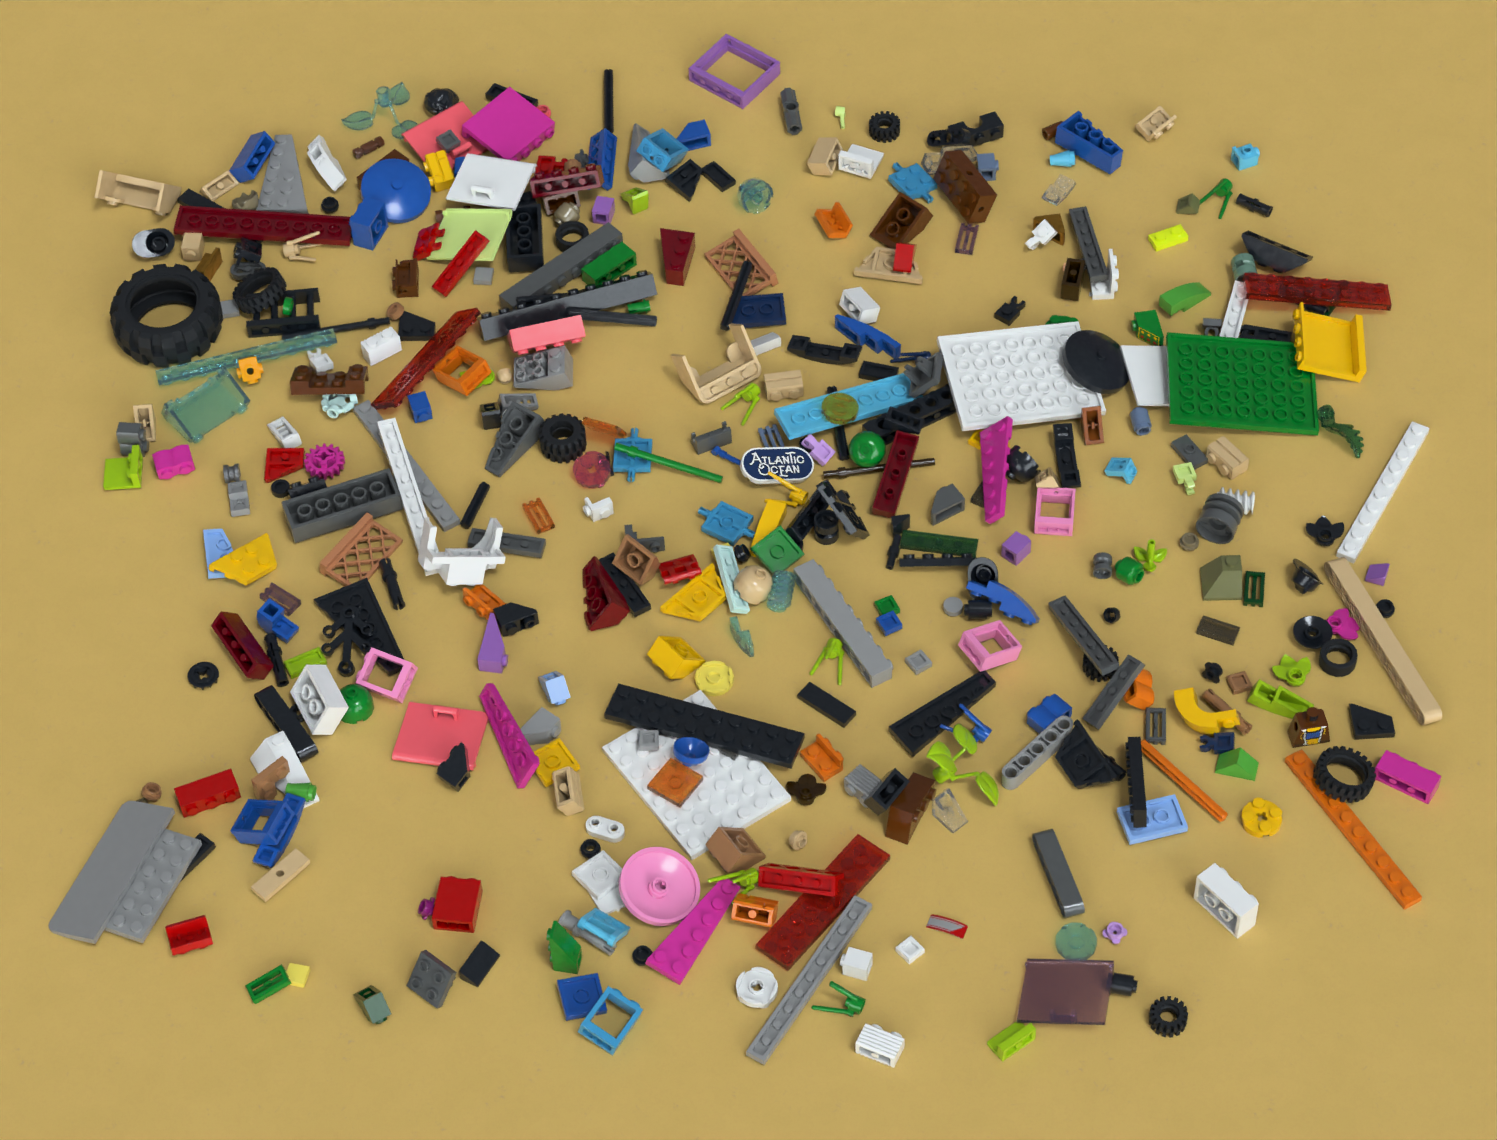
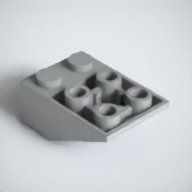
(544, 370)

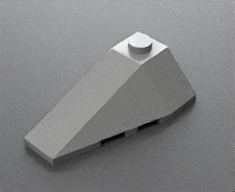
(638, 165)

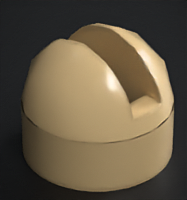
(504, 375)

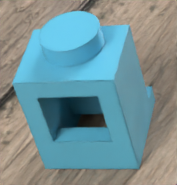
(1245, 156)

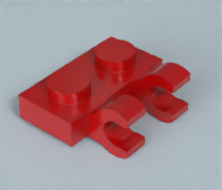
(426, 241)

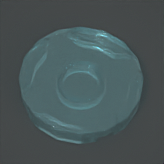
(1076, 941)

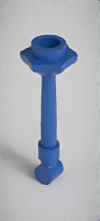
(723, 454)

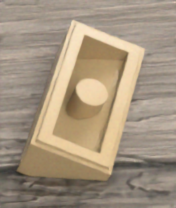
(219, 186)
(1046, 479)

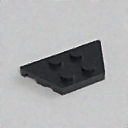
(1084, 760)

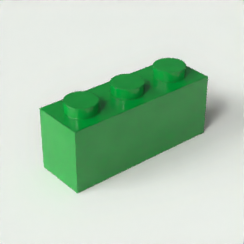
(609, 265)

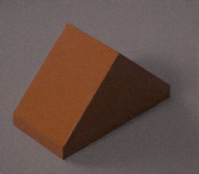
(1092, 425)

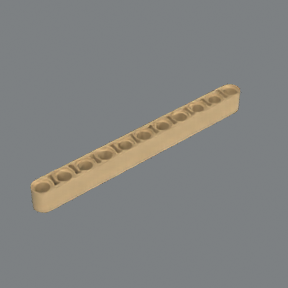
(1383, 641)

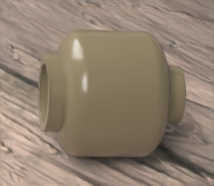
(566, 213)

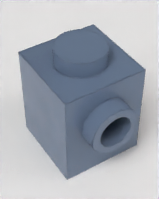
(987, 166)

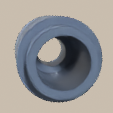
(1140, 421)

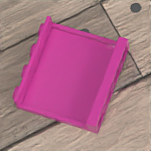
(509, 126)

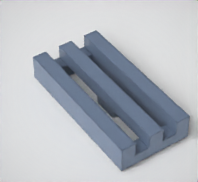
(769, 431)

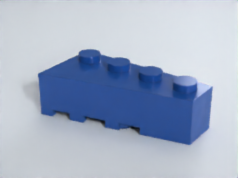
(1089, 143)

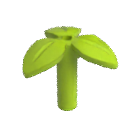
(1150, 555)

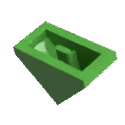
(1237, 764)

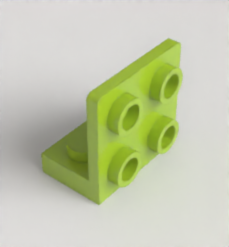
(124, 472)

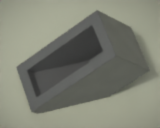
(947, 504)

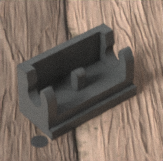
(707, 441)

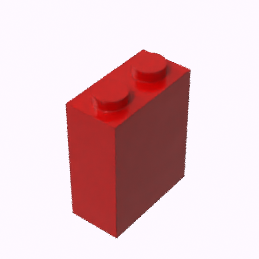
(457, 904)

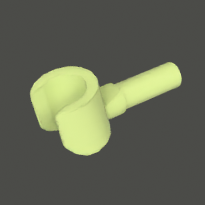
(840, 112)

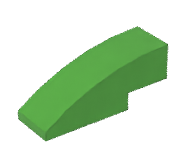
(1183, 297)

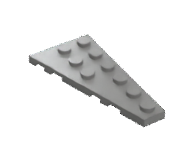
(282, 182)

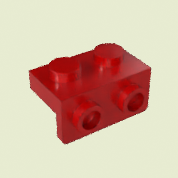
(189, 935)

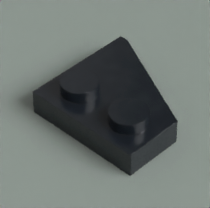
(685, 179)
(415, 328)
(1370, 723)

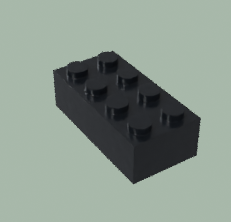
(525, 239)

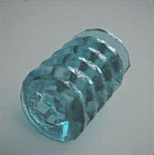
(781, 591)

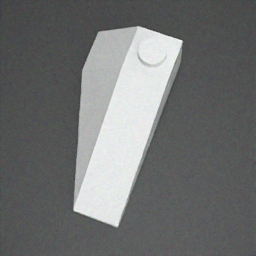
(271, 750)

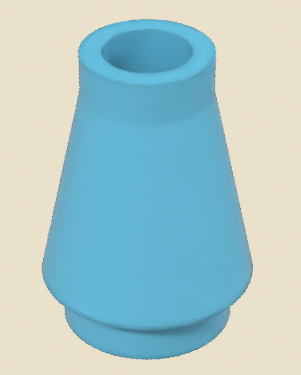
(1064, 158)

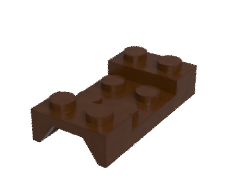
(307, 383)

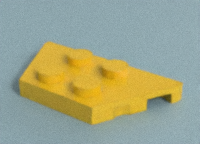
(248, 561)
(697, 597)

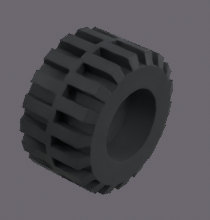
(562, 449)

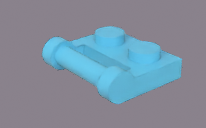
(603, 926)

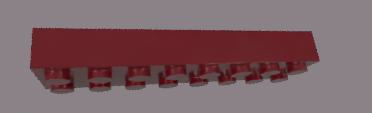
(895, 474)

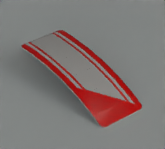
(947, 925)

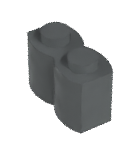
(131, 434)

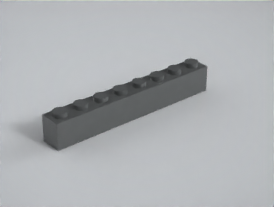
(564, 266)

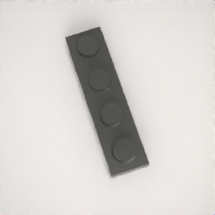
(512, 543)
(1113, 691)

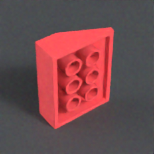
(546, 334)

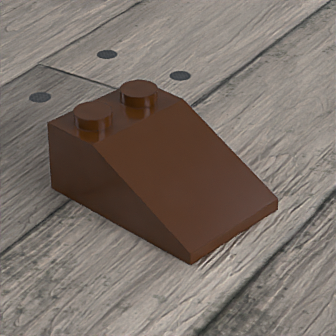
(901, 221)

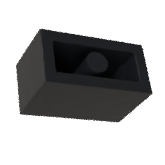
(886, 791)

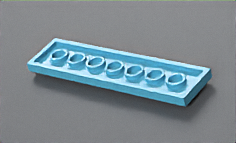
(873, 399)

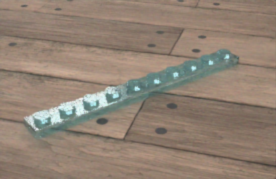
(230, 360)

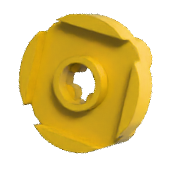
(1264, 808)

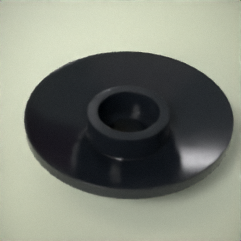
(1313, 626)

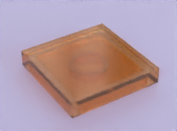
(603, 427)
(675, 782)

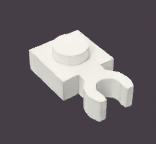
(319, 361)

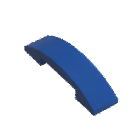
(269, 854)

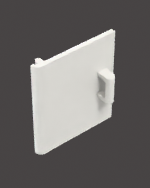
(491, 181)
(1147, 373)

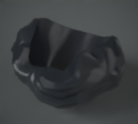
(440, 99)

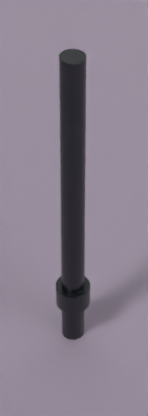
(371, 323)

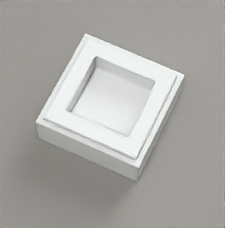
(910, 950)

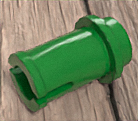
(639, 307)

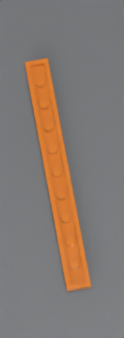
(1356, 833)

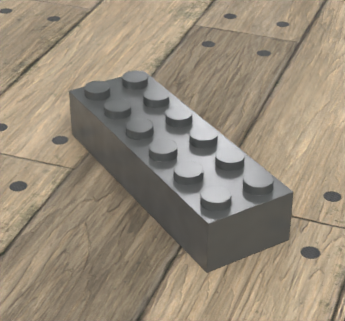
(341, 505)

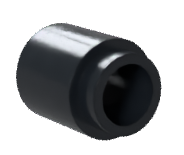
(978, 609)
(1123, 984)

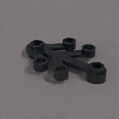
(347, 637)

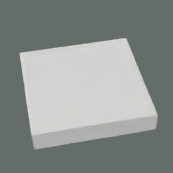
(598, 875)

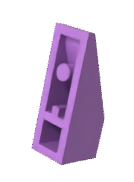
(492, 651)

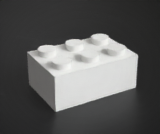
(319, 699)
(1226, 900)

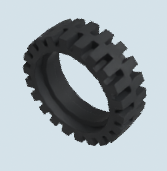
(264, 298)
(1337, 788)

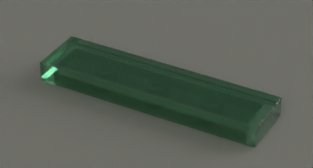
(938, 543)

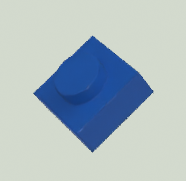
(889, 623)

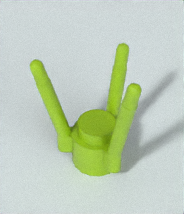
(749, 393)
(832, 650)
(746, 878)

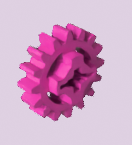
(324, 461)

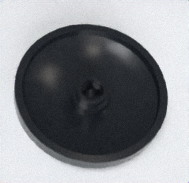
(1095, 361)

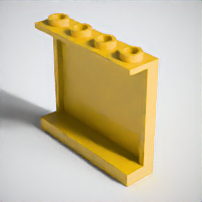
(1329, 345)

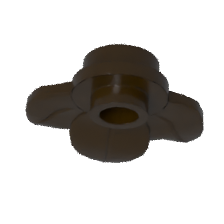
(806, 789)

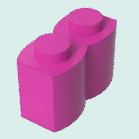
(173, 462)

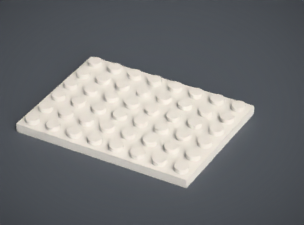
(1013, 376)
(729, 795)

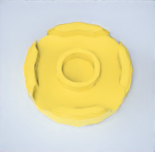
(714, 678)

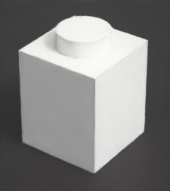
(856, 963)

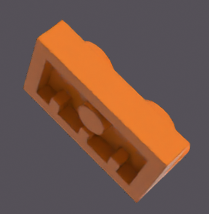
(823, 758)

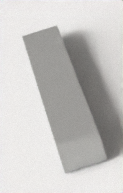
(1033, 760)

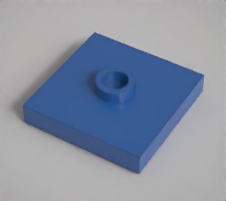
(580, 995)

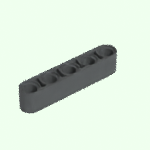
(1058, 873)

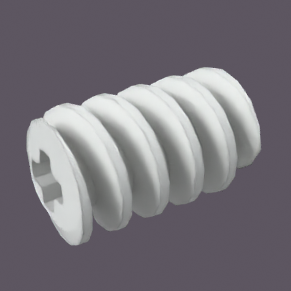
(1246, 501)

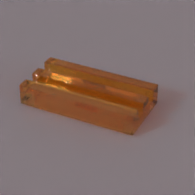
(538, 502)

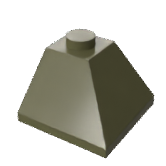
(1222, 578)

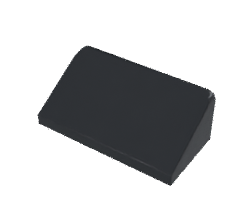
(478, 964)

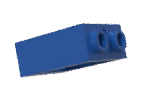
(279, 819)

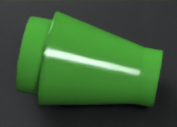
(303, 790)

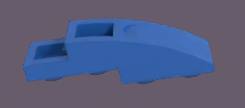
(1011, 602)

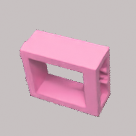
(1054, 525)
(979, 655)
(403, 682)

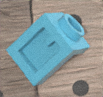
(1121, 467)

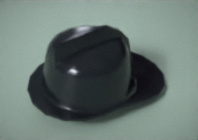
(153, 243)
(982, 571)
(1304, 577)

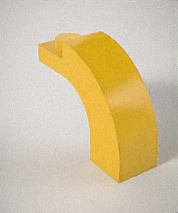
(1199, 720)

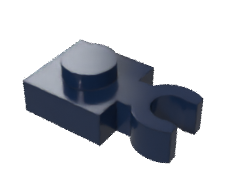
(1220, 743)

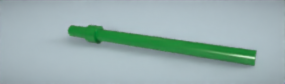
(633, 451)

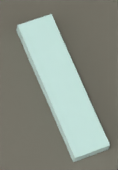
(728, 570)

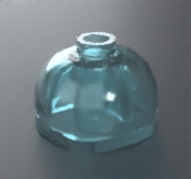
(754, 195)

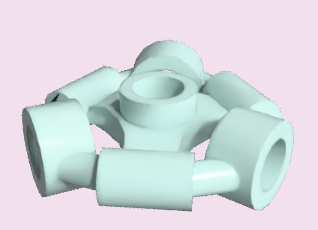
(337, 405)

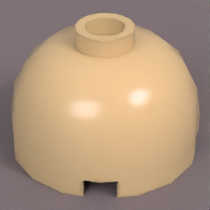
(753, 584)

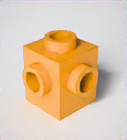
(249, 362)

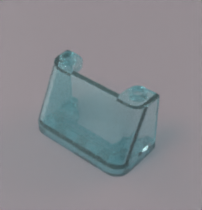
(206, 406)

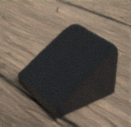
(900, 523)

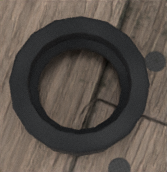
(569, 228)
(1334, 669)

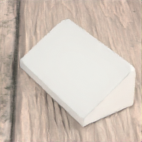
(766, 343)

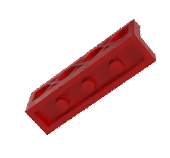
(799, 879)

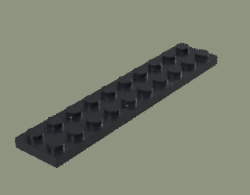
(712, 726)

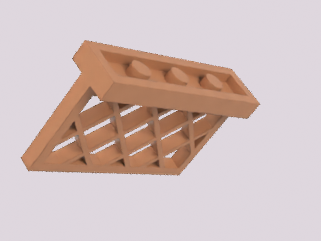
(751, 254)
(346, 547)

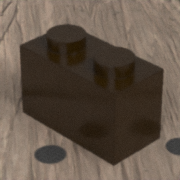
(1072, 279)

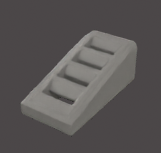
(506, 399)

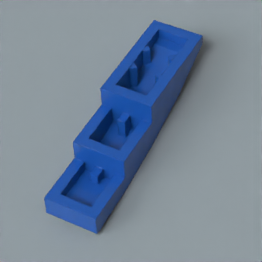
(863, 334)

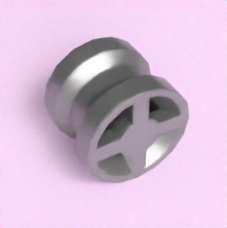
(231, 473)

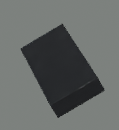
(718, 176)
(876, 371)

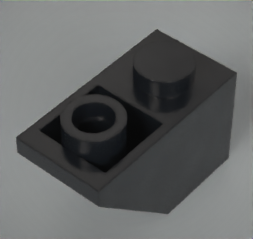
(514, 618)
(456, 768)

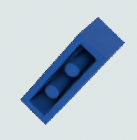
(252, 157)

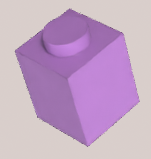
(603, 210)
(1016, 548)

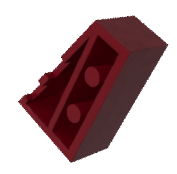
(677, 254)

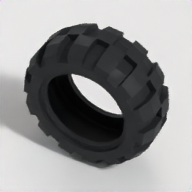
(161, 287)

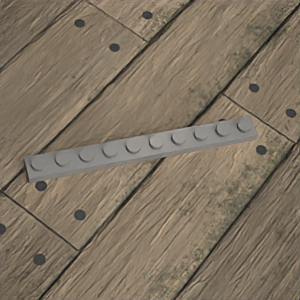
(430, 495)
(809, 980)

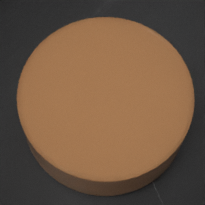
(395, 311)

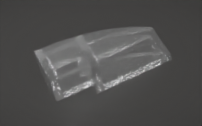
(932, 160)

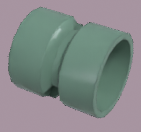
(1242, 264)

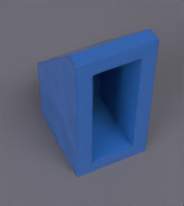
(695, 135)

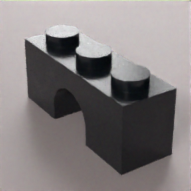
(989, 129)

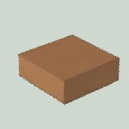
(1239, 682)

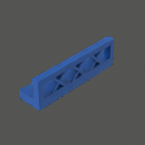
(605, 155)

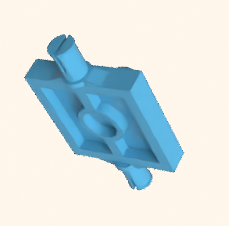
(913, 181)
(625, 463)
(727, 523)

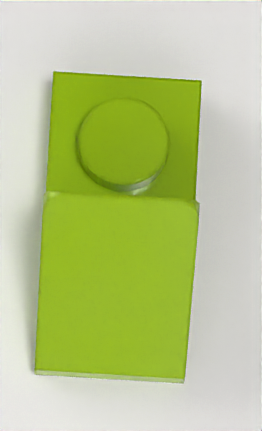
(637, 199)

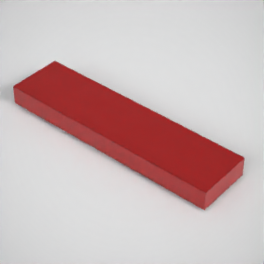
(460, 263)

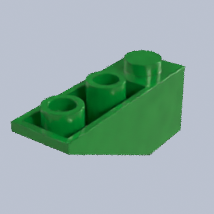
(564, 949)

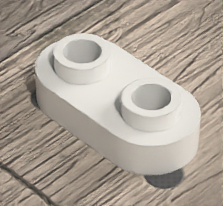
(604, 829)

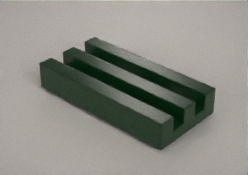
(1253, 601)

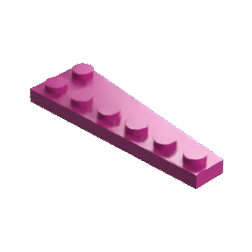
(994, 467)
(514, 746)
(686, 941)

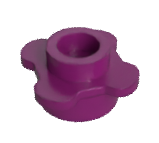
(426, 907)

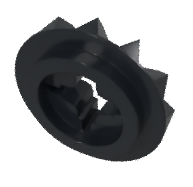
(201, 669)

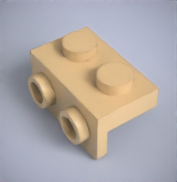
(1155, 123)

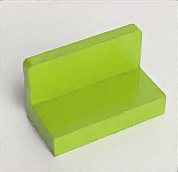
(1012, 1039)

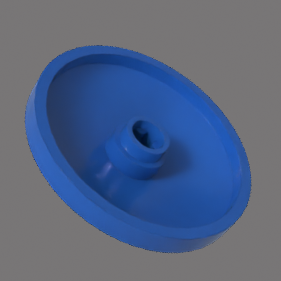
(398, 185)

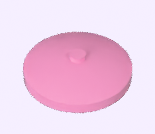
(659, 886)

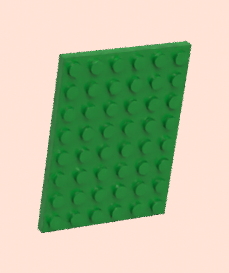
(1239, 385)

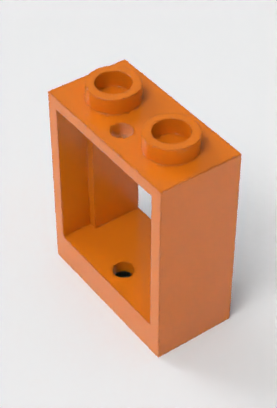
(470, 379)

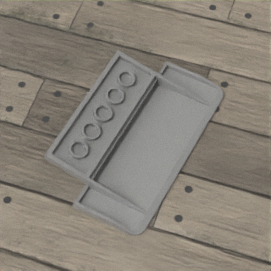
(126, 876)

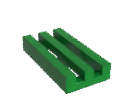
(269, 987)

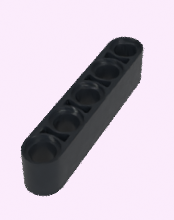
(284, 720)

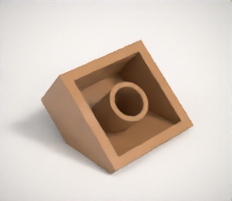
(636, 561)
(734, 849)

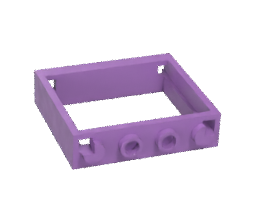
(741, 99)

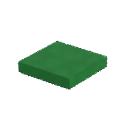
(777, 550)

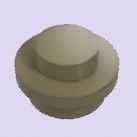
(1189, 541)

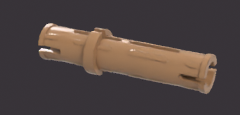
(1220, 705)

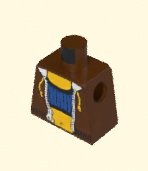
(1309, 728)

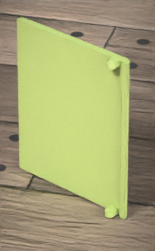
(461, 224)

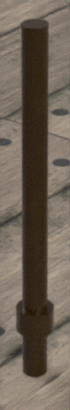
(843, 472)

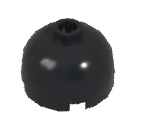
(1021, 465)

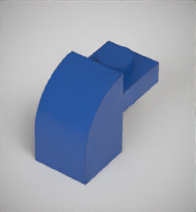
(272, 620)

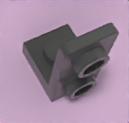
(653, 544)

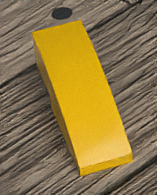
(771, 518)

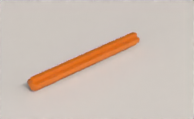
(1183, 781)

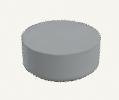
(953, 606)

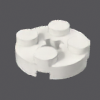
(760, 998)

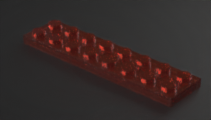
(1317, 291)
(425, 359)
(815, 913)

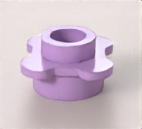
(1114, 927)

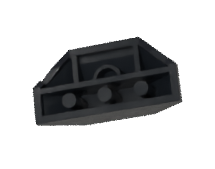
(1273, 254)

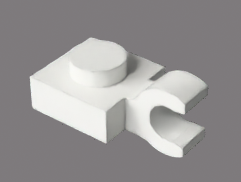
(1043, 234)

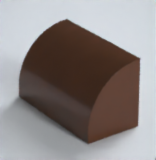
(553, 202)

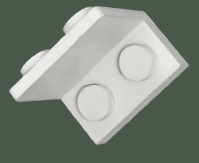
(860, 161)
(1106, 288)

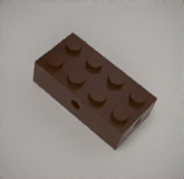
(965, 186)

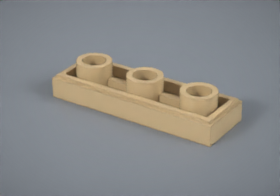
(280, 875)

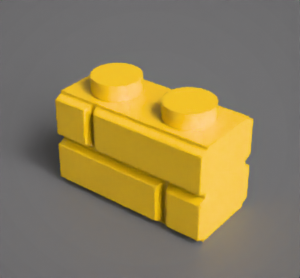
(439, 170)

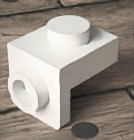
(598, 510)

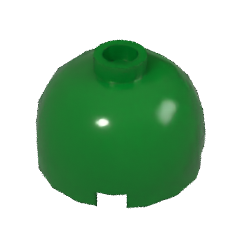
(867, 449)
(359, 703)

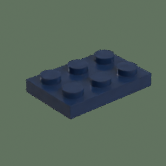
(761, 310)

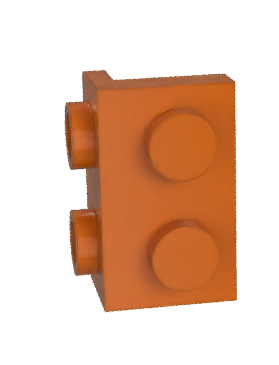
(834, 221)
(481, 600)

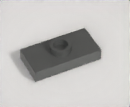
(1189, 451)

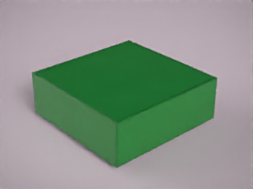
(886, 605)

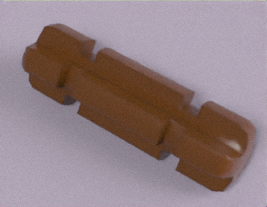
(368, 147)

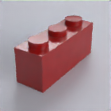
(207, 793)

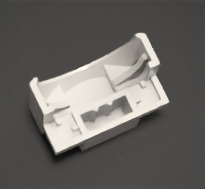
(462, 565)

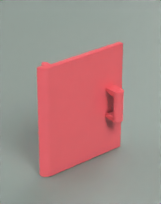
(423, 136)
(434, 730)

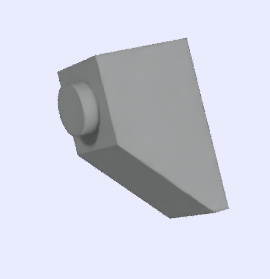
(541, 727)

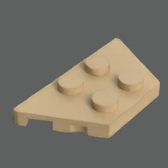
(880, 266)

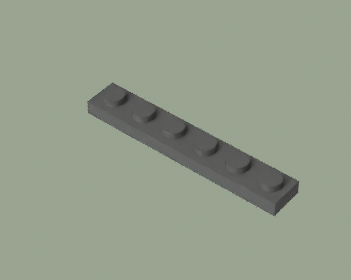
(1088, 244)
(1084, 635)

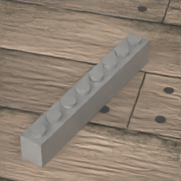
(843, 623)

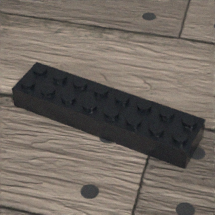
(1136, 782)

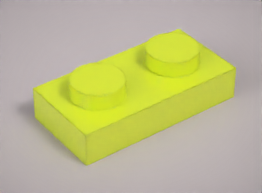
(1168, 237)

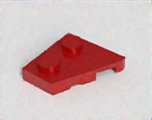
(283, 462)

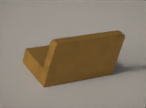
(210, 263)

